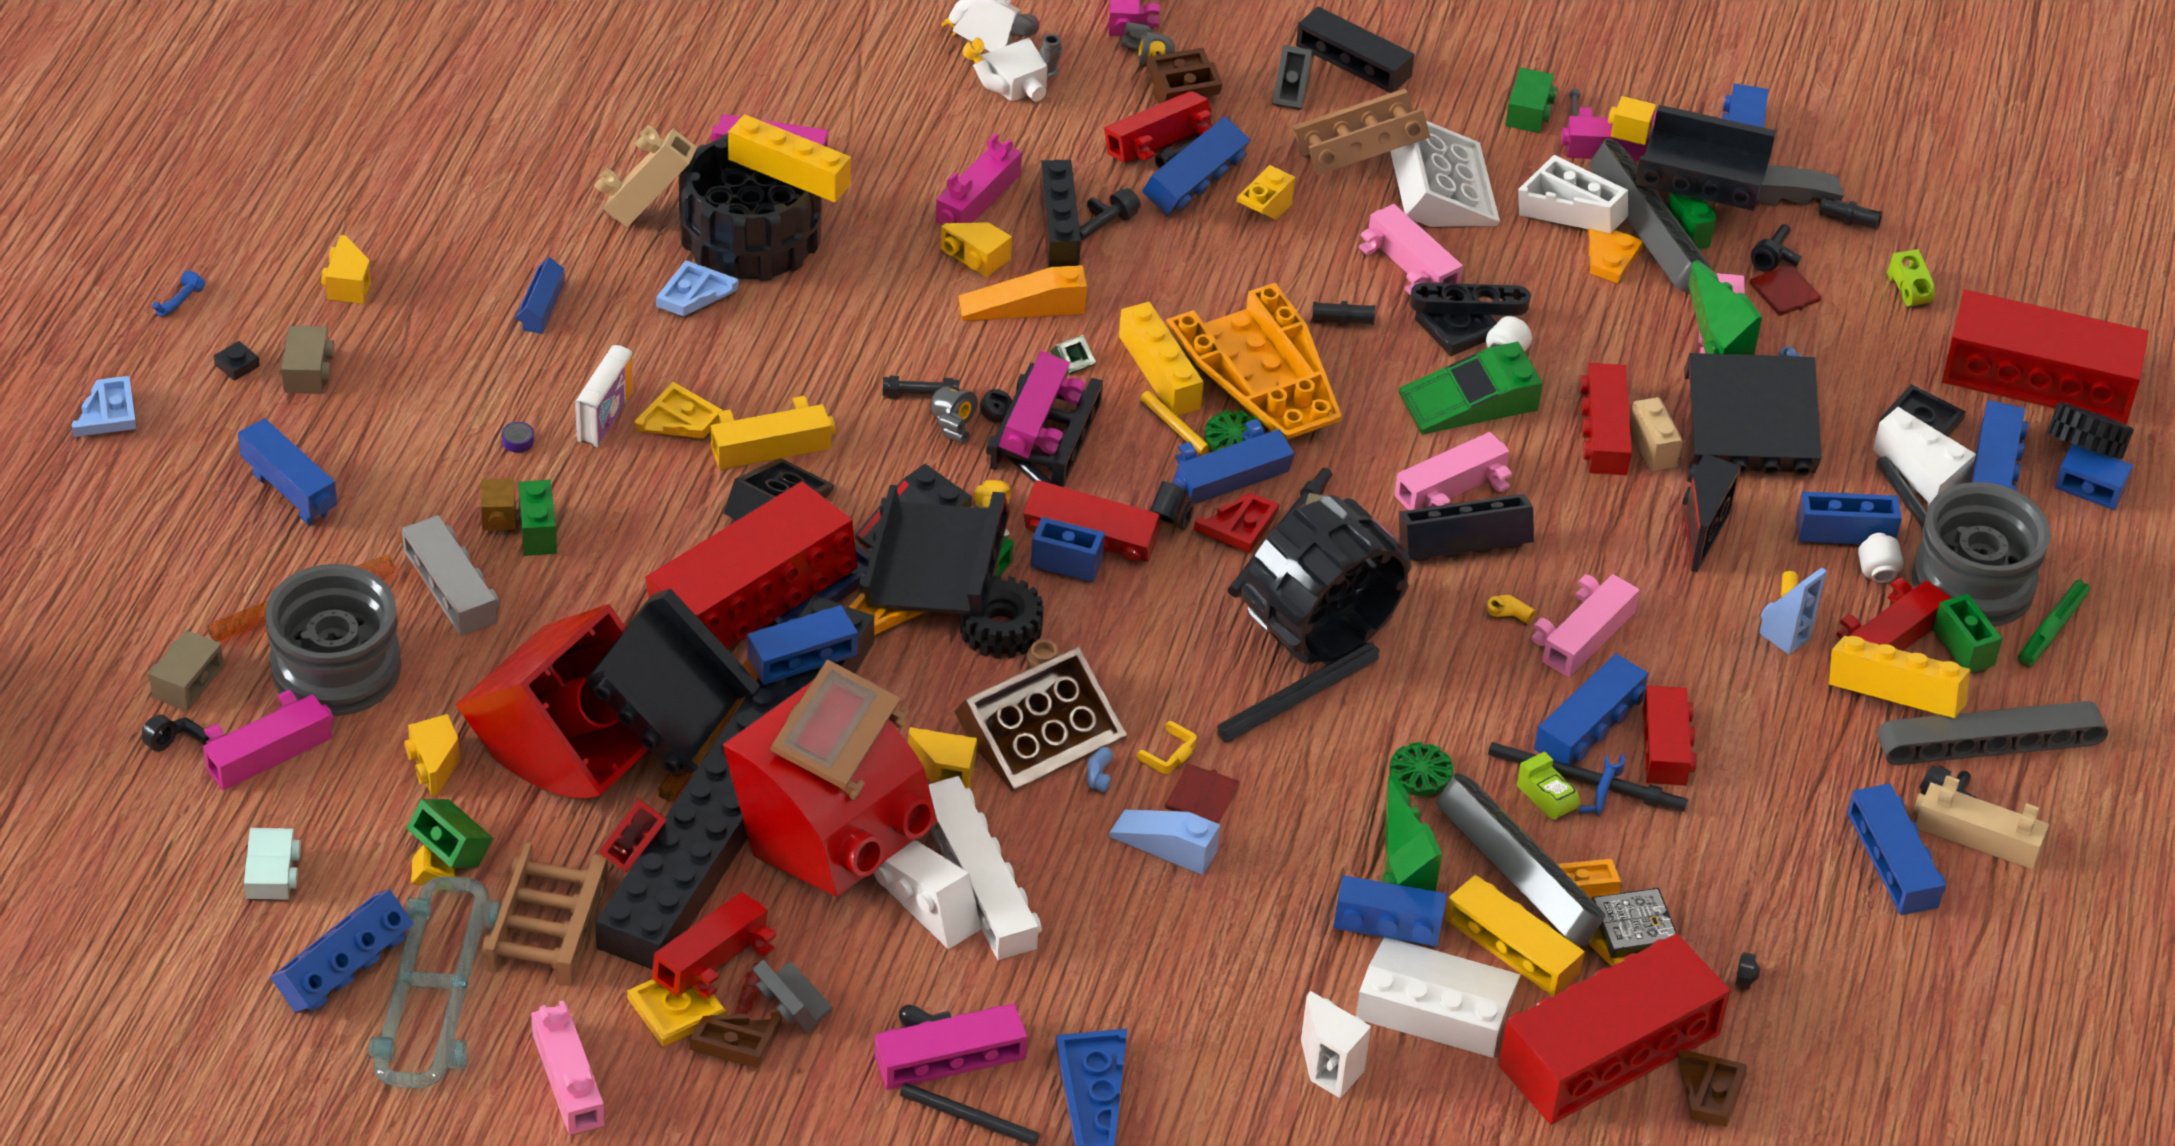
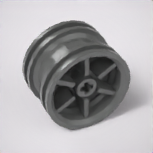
(1984, 545)
(334, 637)

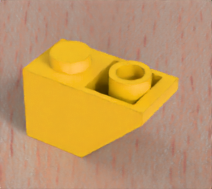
(1269, 193)
(977, 245)
(347, 274)
(435, 750)
(944, 754)

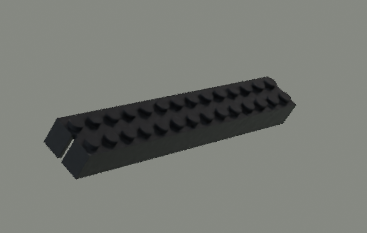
(701, 830)

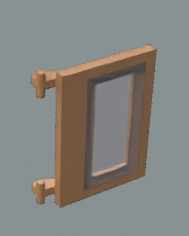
(837, 725)

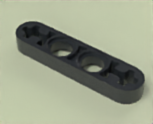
(1470, 303)

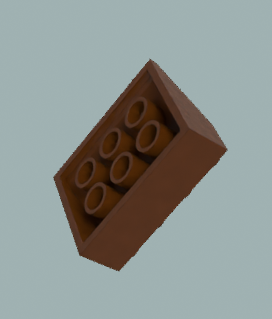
(1041, 719)

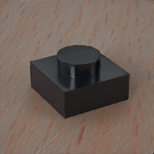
(236, 360)

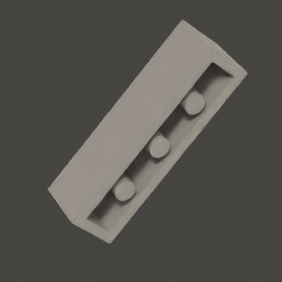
(450, 575)

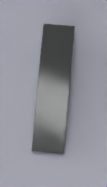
(1798, 185)

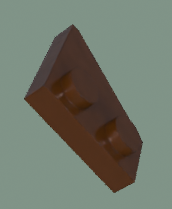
(736, 1037)
(1711, 1085)

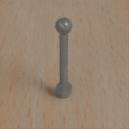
(1574, 95)

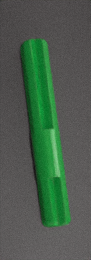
(2053, 623)

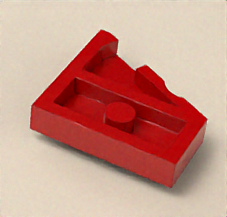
(1240, 522)

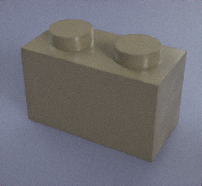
(306, 359)
(186, 670)

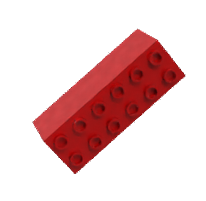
(2045, 355)
(762, 564)
(1613, 1028)

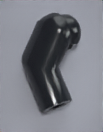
(912, 1015)

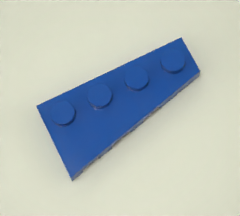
(1092, 1083)

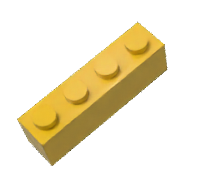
(789, 158)
(1161, 358)
(1899, 676)
(1514, 935)

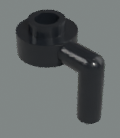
(161, 731)

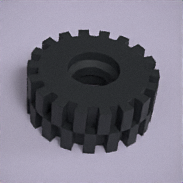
(2090, 430)
(1000, 638)

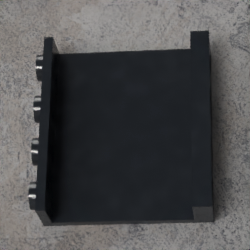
(1706, 157)
(1755, 411)
(934, 556)
(670, 681)

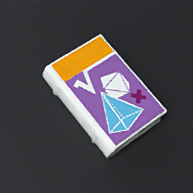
(604, 395)

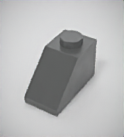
(1293, 76)

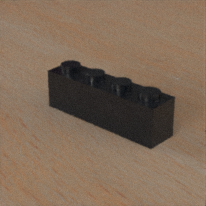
(1355, 49)
(1059, 213)
(1466, 527)

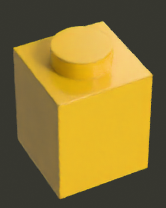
(1632, 120)

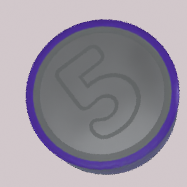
(517, 436)

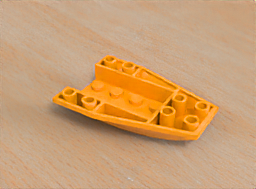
(1263, 362)

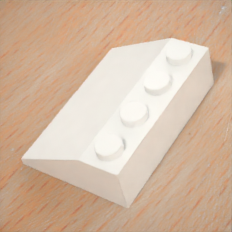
(1445, 181)
(1437, 996)

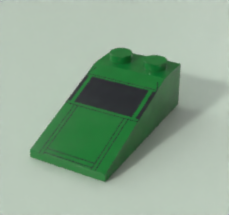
(1474, 390)

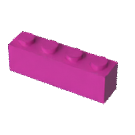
(950, 1046)

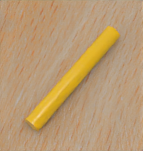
(1175, 422)

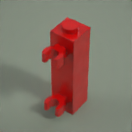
(1158, 127)
(1904, 621)
(710, 943)

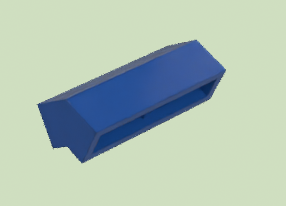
(541, 296)

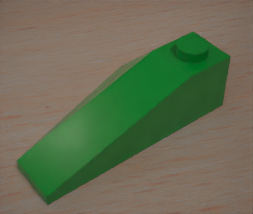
(1725, 319)
(1410, 847)

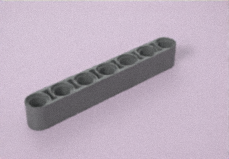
(1649, 215)
(1992, 733)
(1521, 859)

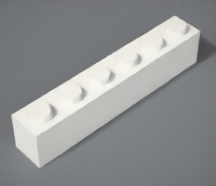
(967, 843)

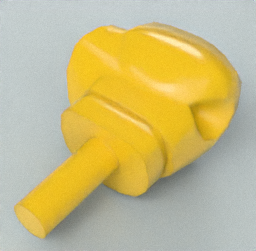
(983, 492)

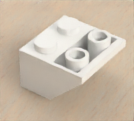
(1333, 1045)

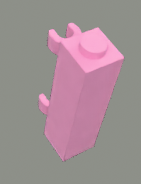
(1410, 248)
(1454, 473)
(1589, 626)
(567, 1068)

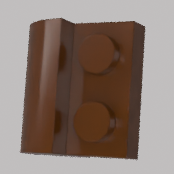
(1183, 72)

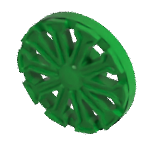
(1227, 432)
(1421, 769)

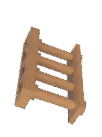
(1361, 131)
(572, 933)

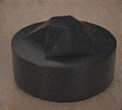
(995, 405)
(1747, 971)

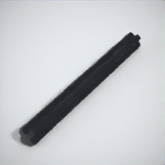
(1297, 692)

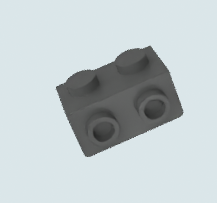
(794, 992)

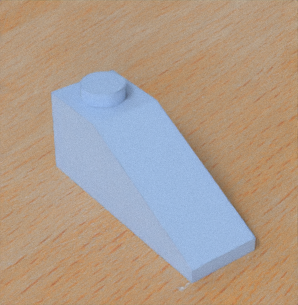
(1792, 617)
(1170, 835)

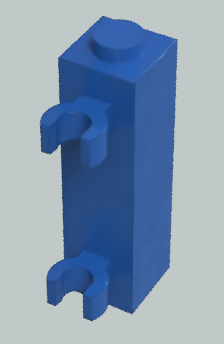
(1234, 466)
(287, 469)

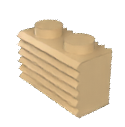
(1655, 434)

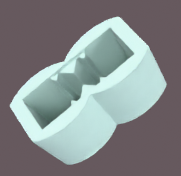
(270, 863)

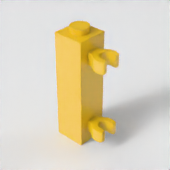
(771, 435)

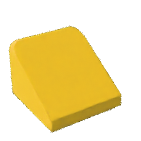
(427, 866)

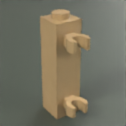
(649, 178)
(1981, 824)

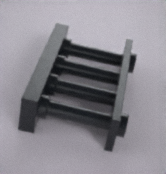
(1071, 442)

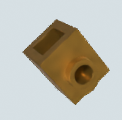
(498, 504)

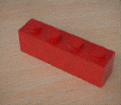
(1606, 419)
(1126, 528)

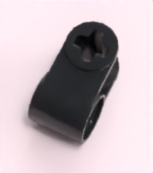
(1173, 504)

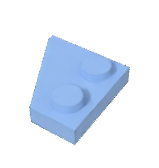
(694, 288)
(107, 408)

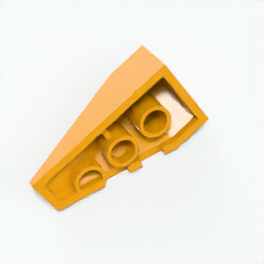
(1033, 295)

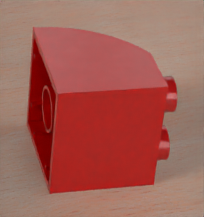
(544, 716)
(814, 825)

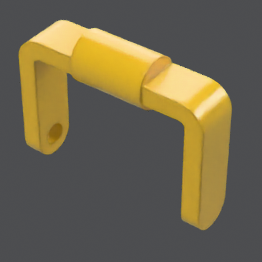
(1177, 757)

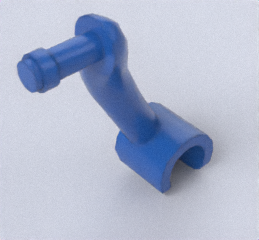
(191, 282)
(1610, 771)

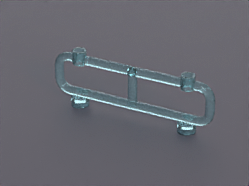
(449, 1050)

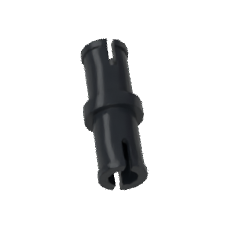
(1850, 213)
(1343, 313)

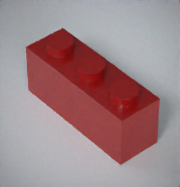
(1668, 735)

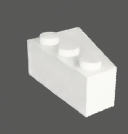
(1573, 197)
(1922, 454)
(932, 891)

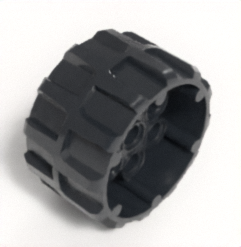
(743, 218)
(1326, 580)

